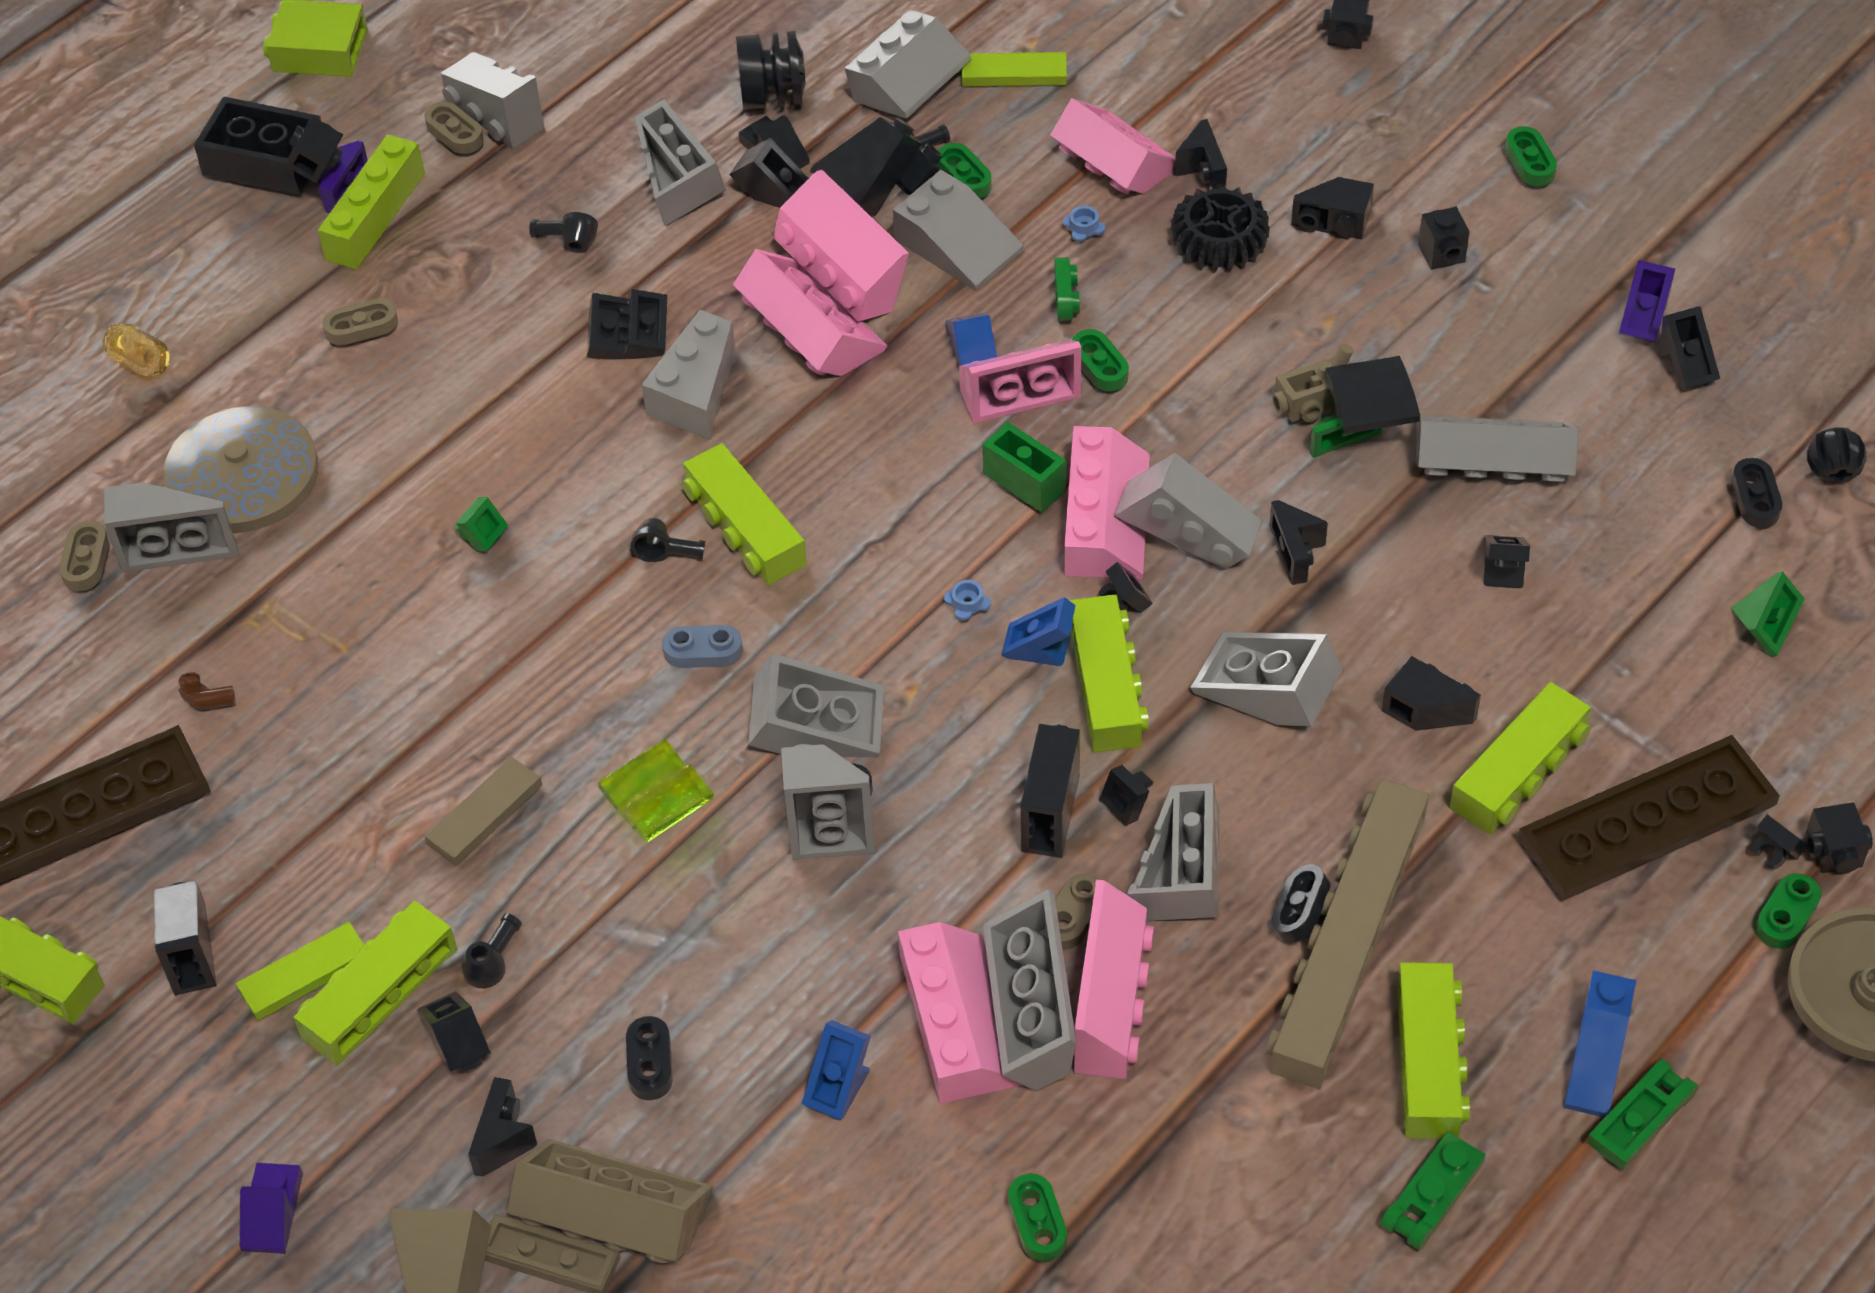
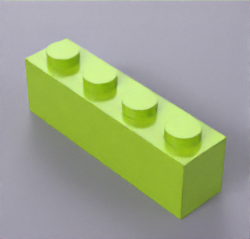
(371, 201)
(744, 514)
(1106, 674)
(1521, 758)
(46, 972)
(375, 982)
(1430, 1050)

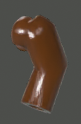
(203, 697)

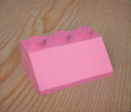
(1112, 147)
(1021, 380)

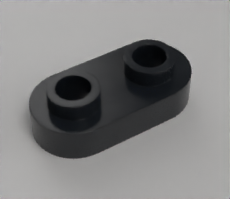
(1757, 501)
(1300, 903)
(649, 1054)

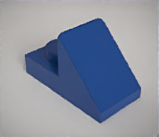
(1041, 634)
(837, 1070)

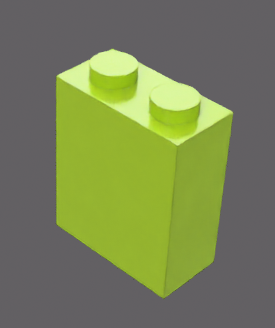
(316, 38)

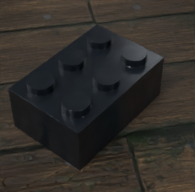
(251, 145)

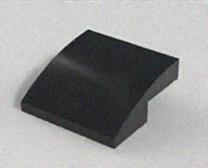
(627, 326)
(1372, 394)

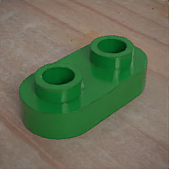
(1531, 156)
(966, 168)
(1065, 278)
(1106, 365)
(1790, 908)
(1037, 1220)

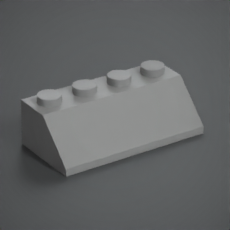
(1496, 445)
(1030, 992)

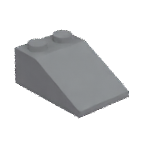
(955, 231)
(165, 527)
(1270, 675)
(814, 707)

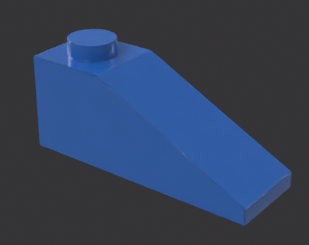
(1600, 1044)

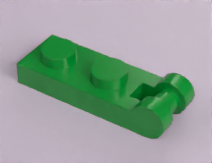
(1641, 1114)
(1434, 1190)

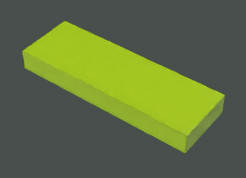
(1015, 69)
(299, 971)

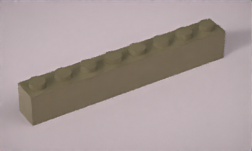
(1348, 934)

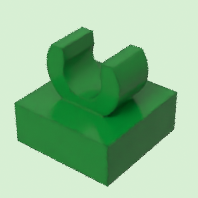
(481, 524)

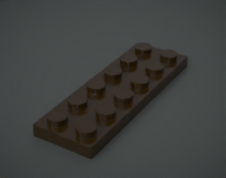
(97, 801)
(1647, 817)

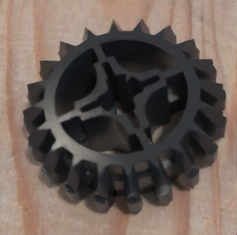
(1220, 228)

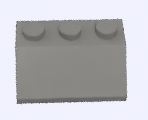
(906, 65)
(826, 803)

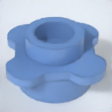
(1084, 223)
(964, 591)

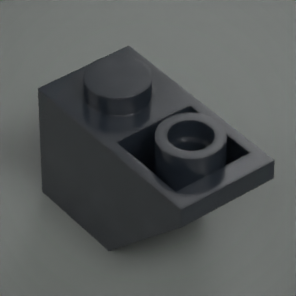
(1334, 207)
(1428, 698)

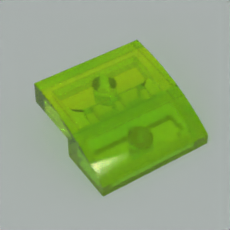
(655, 790)

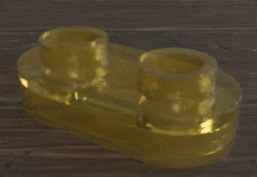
(138, 352)

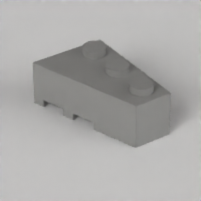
(495, 98)
(676, 162)
(692, 375)
(1189, 512)
(1182, 862)

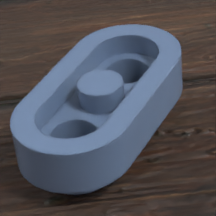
(702, 646)

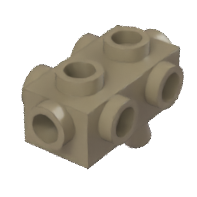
(1304, 390)

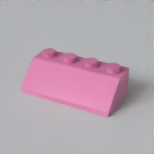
(842, 247)
(806, 314)
(1098, 475)
(1111, 984)
(953, 1009)

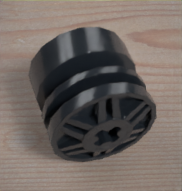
(770, 70)

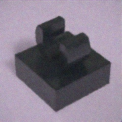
(1127, 589)
(1126, 793)
(1780, 838)

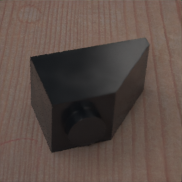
(768, 174)
(454, 1032)

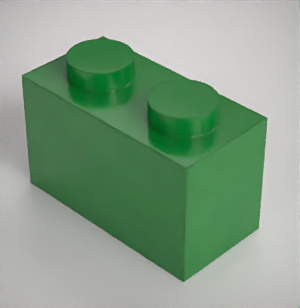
(1024, 466)

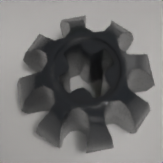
(1836, 455)

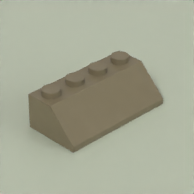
(608, 1200)

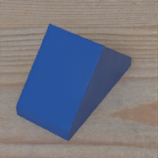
(972, 338)

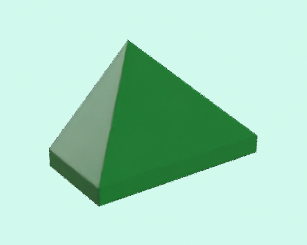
(1329, 436)
(1770, 611)

